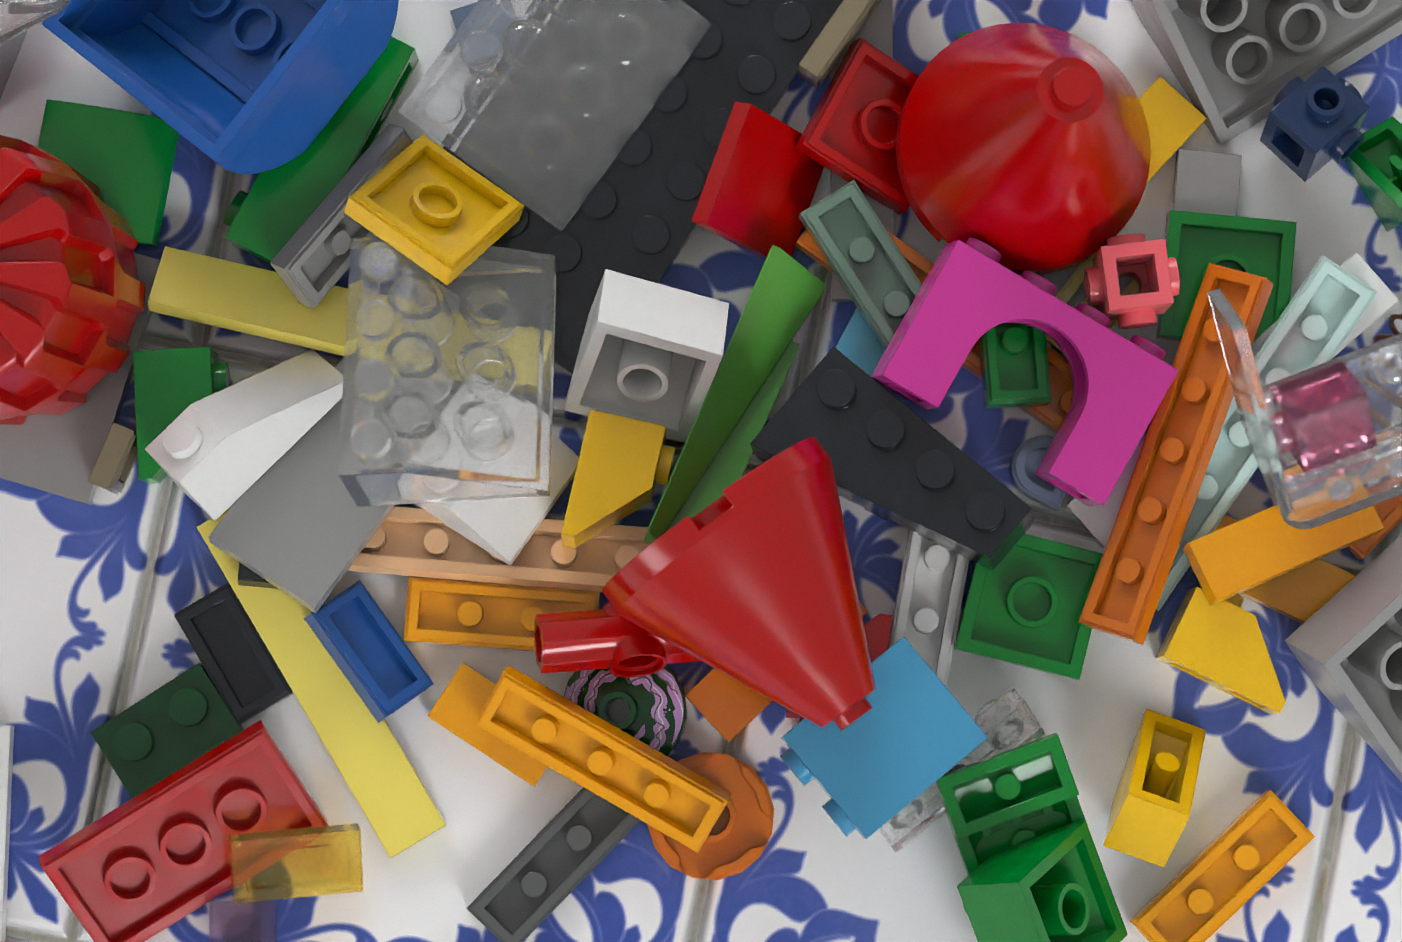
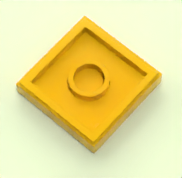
(434, 209)

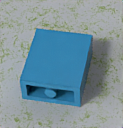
(891, 750)

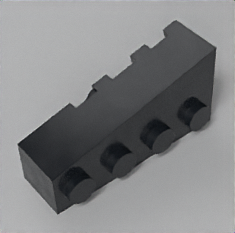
(897, 463)

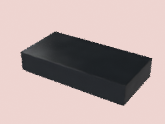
(233, 654)

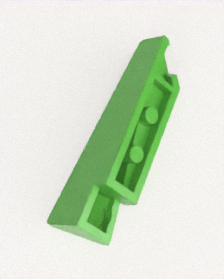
(740, 391)

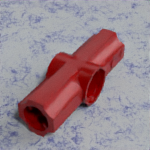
(600, 642)

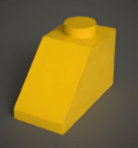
(614, 474)
(1223, 649)
(1155, 788)

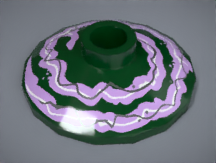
(654, 702)

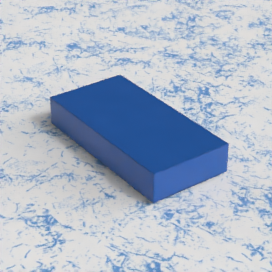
(369, 651)

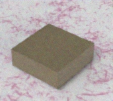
(115, 459)

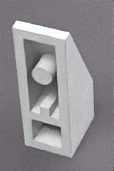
(240, 432)

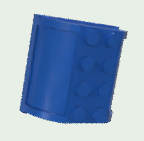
(234, 75)

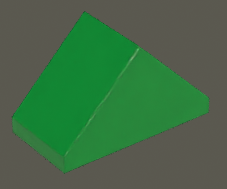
(1379, 170)

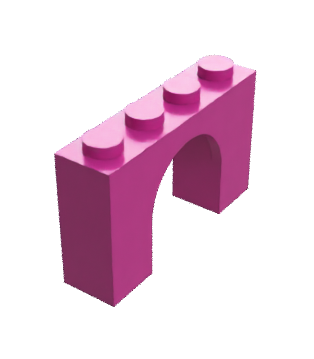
(1113, 378)

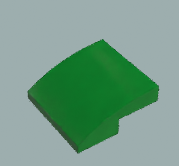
(120, 153)
(1009, 799)

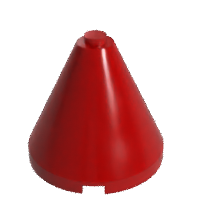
(1024, 146)
(762, 589)

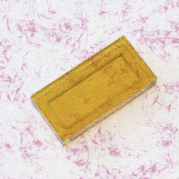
(296, 863)

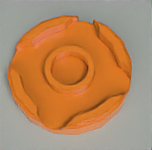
(739, 831)

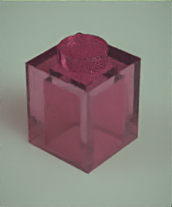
(1322, 417)

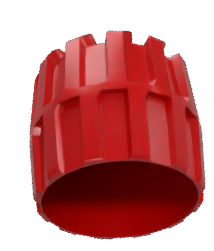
(63, 284)

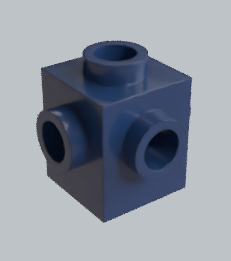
(1315, 122)

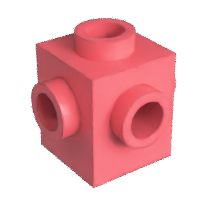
(1145, 263)

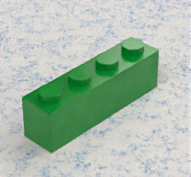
(289, 194)

